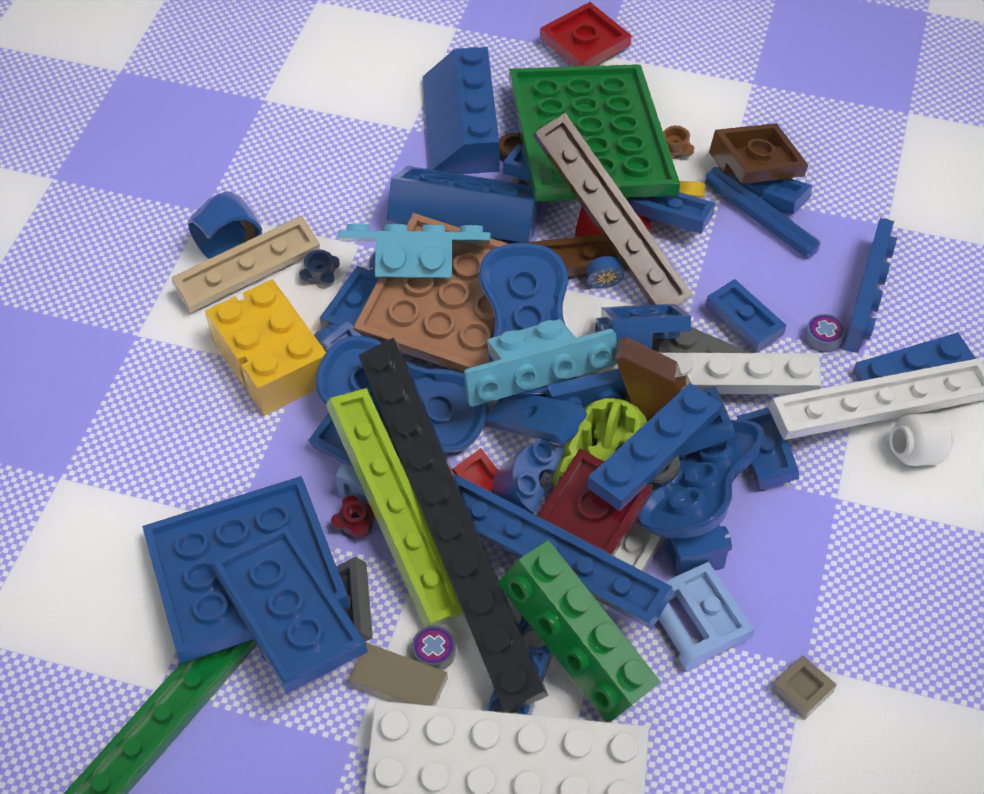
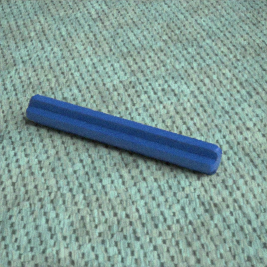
(762, 212)

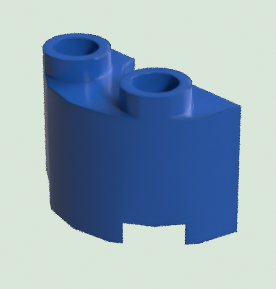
(521, 475)

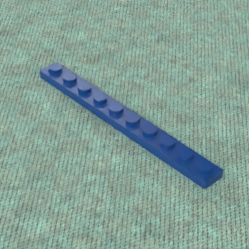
(520, 532)

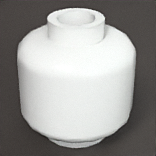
(921, 439)

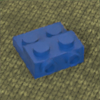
(642, 320)

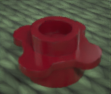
(350, 526)

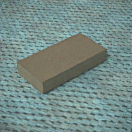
(397, 677)

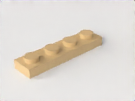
(245, 264)

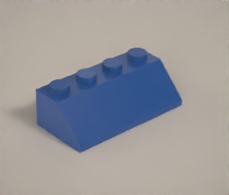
(462, 113)
(459, 200)

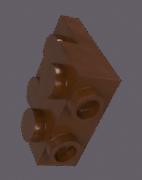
(757, 153)

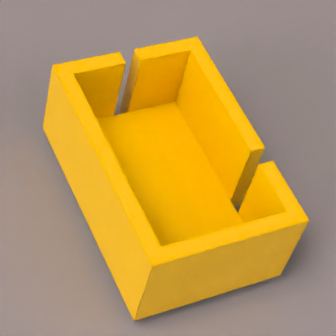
(266, 346)

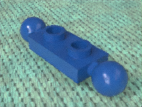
(349, 300)

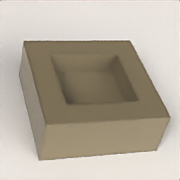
(803, 687)

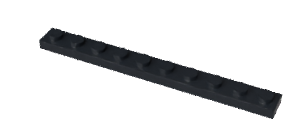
(453, 529)

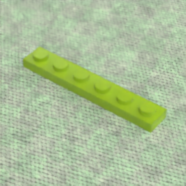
(394, 506)

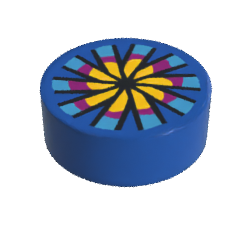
(605, 272)

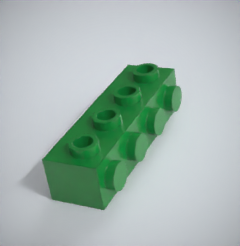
(578, 631)

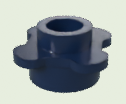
(319, 267)

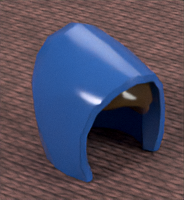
(223, 224)

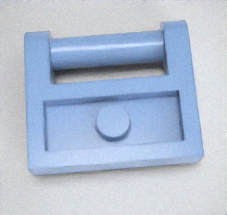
(711, 611)

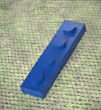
(870, 297)
(654, 446)

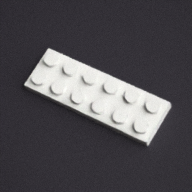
(500, 753)

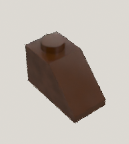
(648, 376)

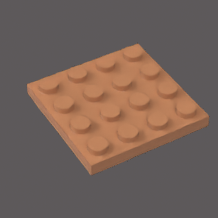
(435, 317)

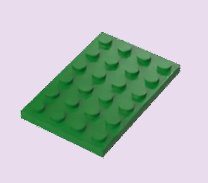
(611, 113)

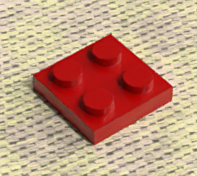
(585, 36)

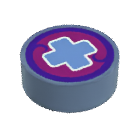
(825, 332)

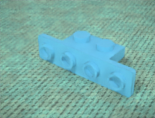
(413, 252)
(536, 359)

